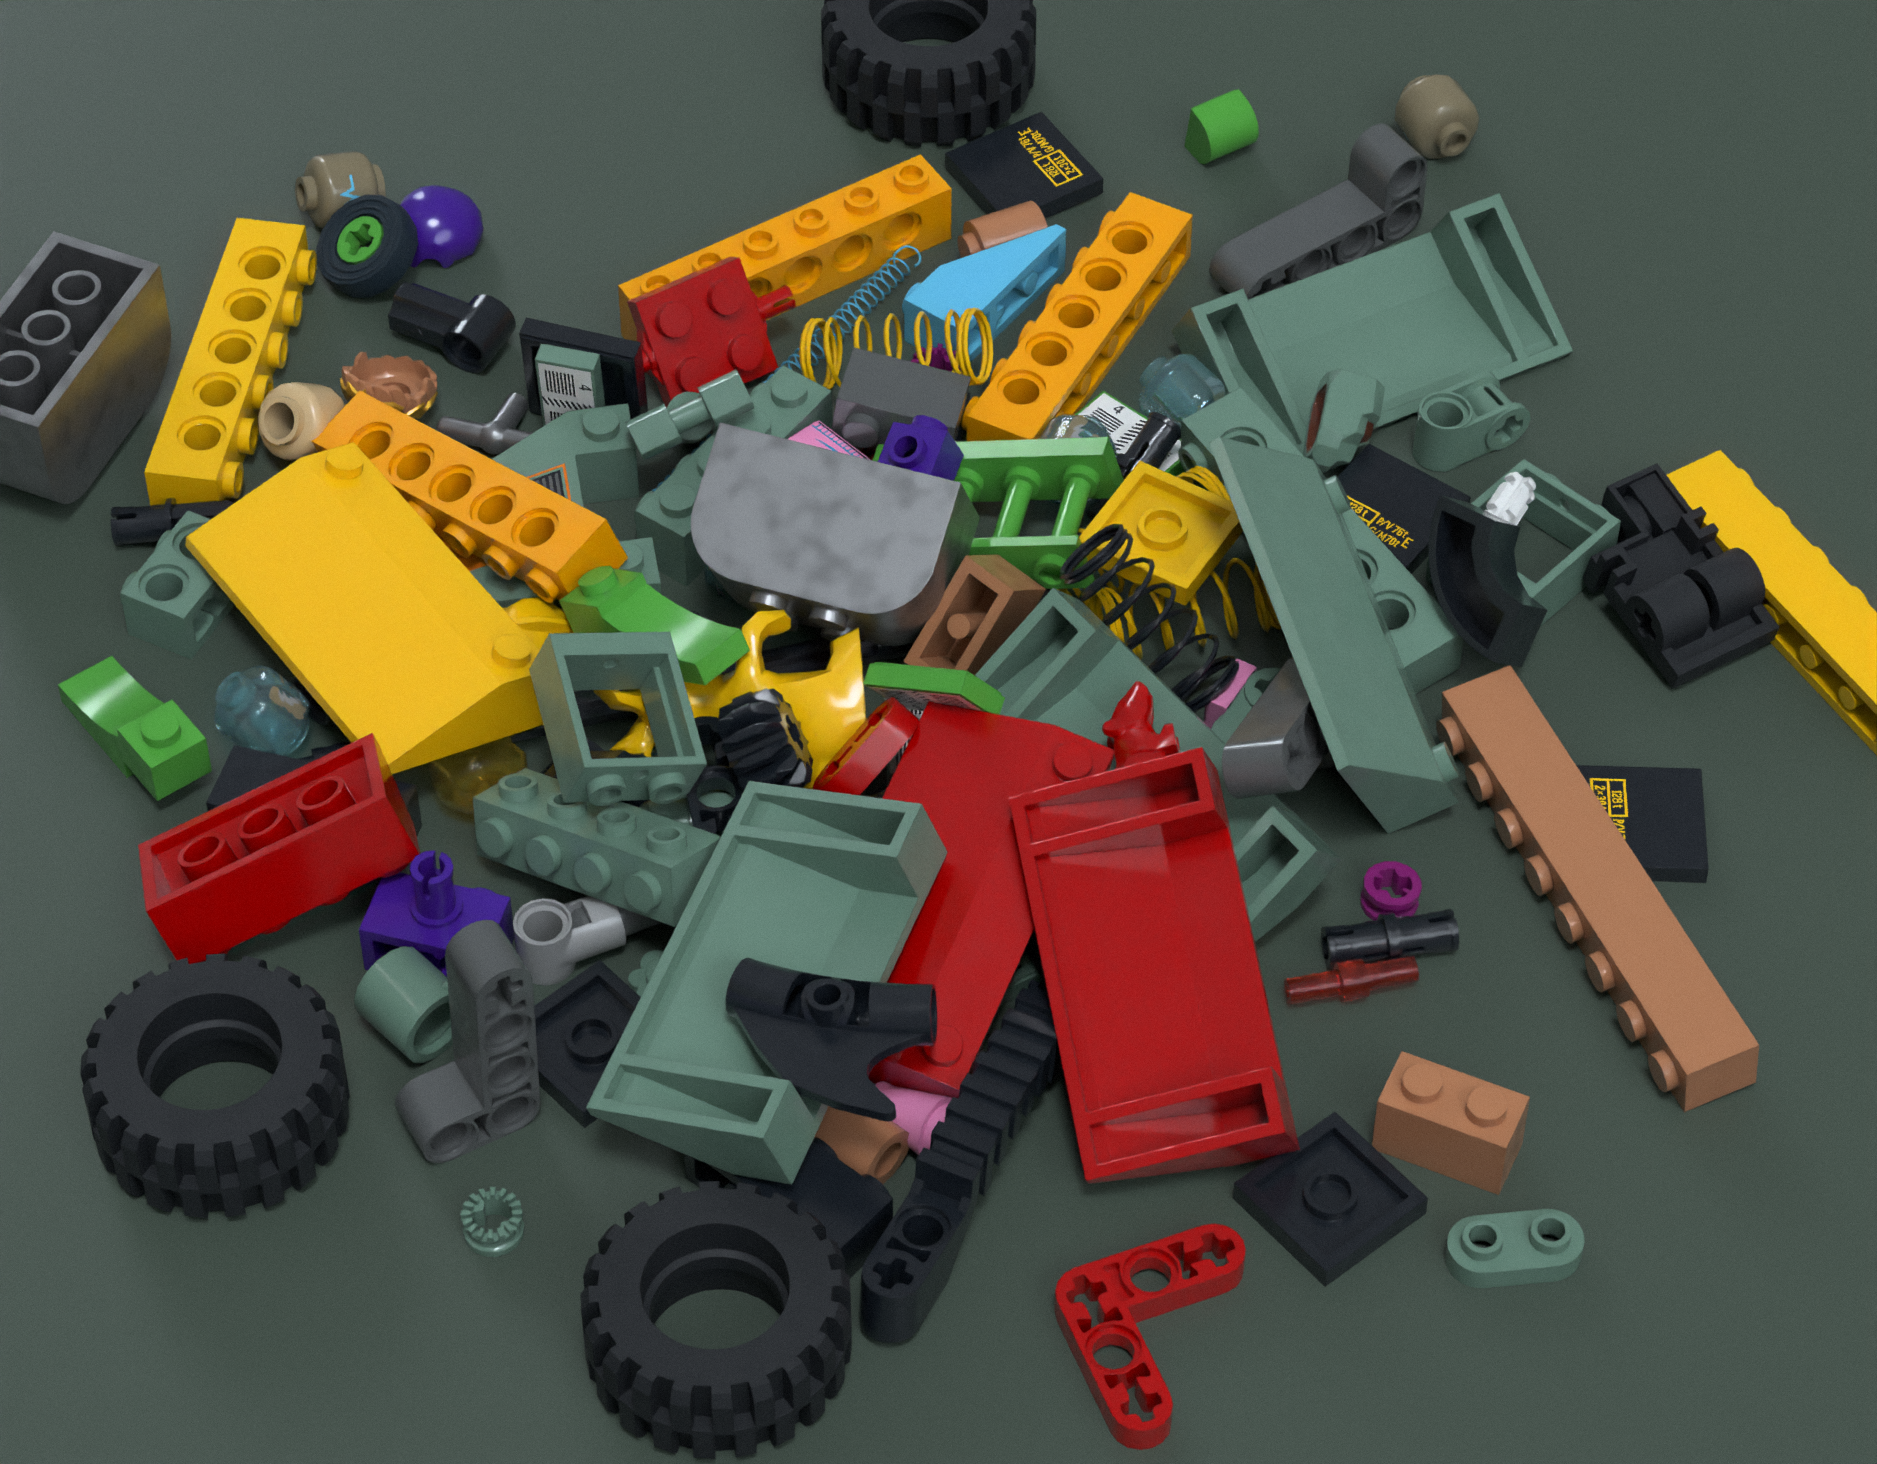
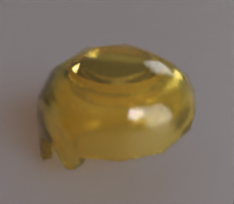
(472, 771)

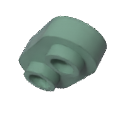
(1517, 1248)

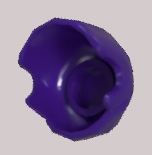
(446, 224)

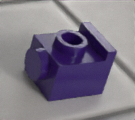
(923, 448)

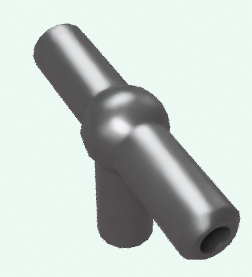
(493, 436)

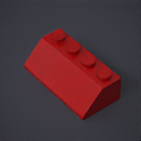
(277, 852)

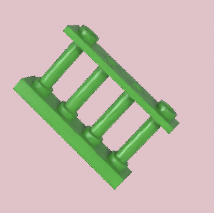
(1037, 471)

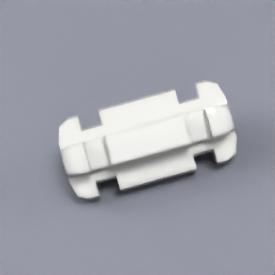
(1512, 497)

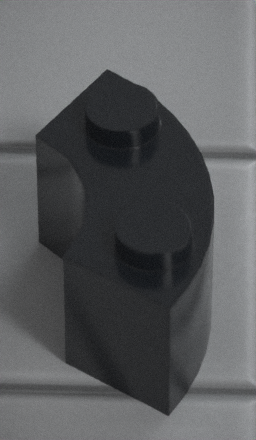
(1479, 582)

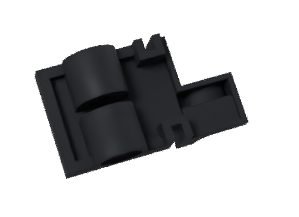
(1675, 583)

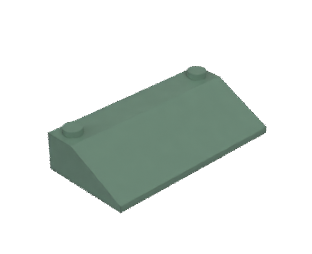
(1403, 315)
(1337, 632)
(1074, 671)
(792, 883)

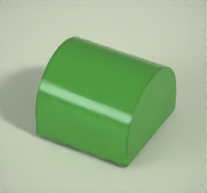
(1221, 127)

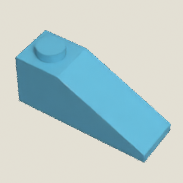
(995, 280)

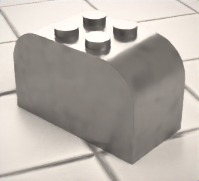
(77, 363)
(829, 535)

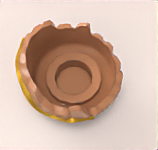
(396, 382)

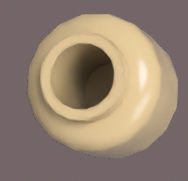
(295, 416)

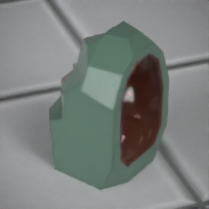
(1342, 417)

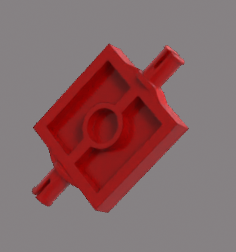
(706, 328)

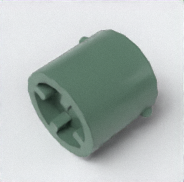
(407, 1003)

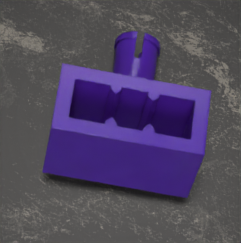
(427, 911)

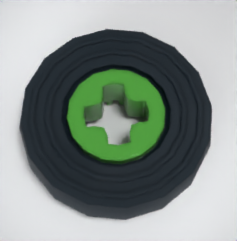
(369, 269)

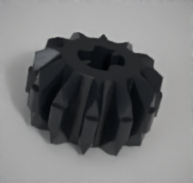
(764, 740)

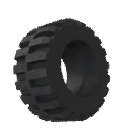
(928, 89)
(227, 1153)
(727, 1394)

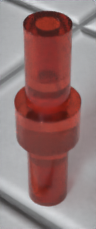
(1351, 980)

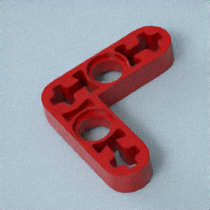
(1124, 1305)

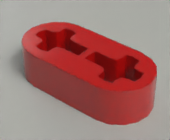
(868, 749)

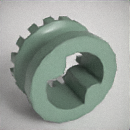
(492, 1203)

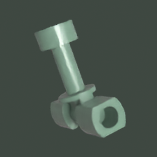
(690, 415)

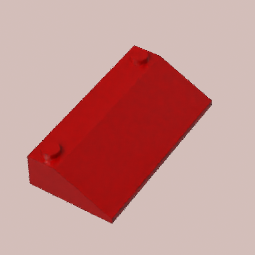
(979, 907)
(1153, 971)

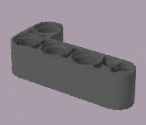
(1337, 226)
(1276, 741)
(495, 1064)

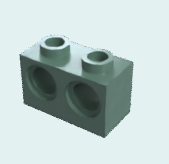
(173, 596)

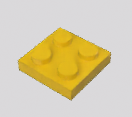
(1171, 523)

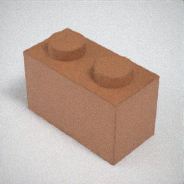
(975, 614)
(1450, 1122)

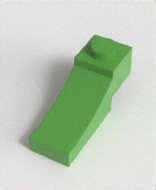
(623, 602)
(136, 728)

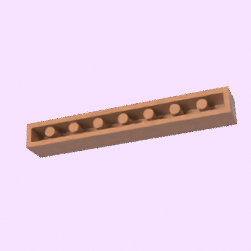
(1598, 890)

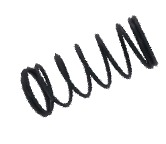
(1118, 536)

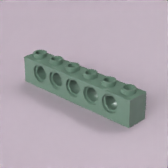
(1420, 630)

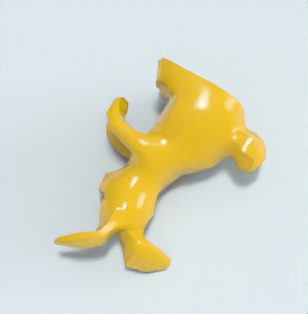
(824, 701)

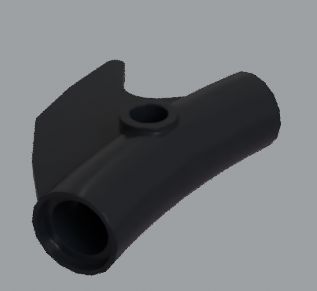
(830, 1030)

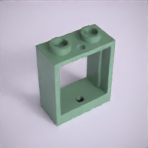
(1580, 526)
(617, 663)

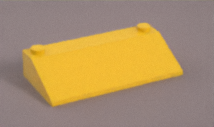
(371, 610)

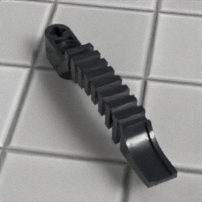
(927, 1231)

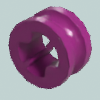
(1403, 882)

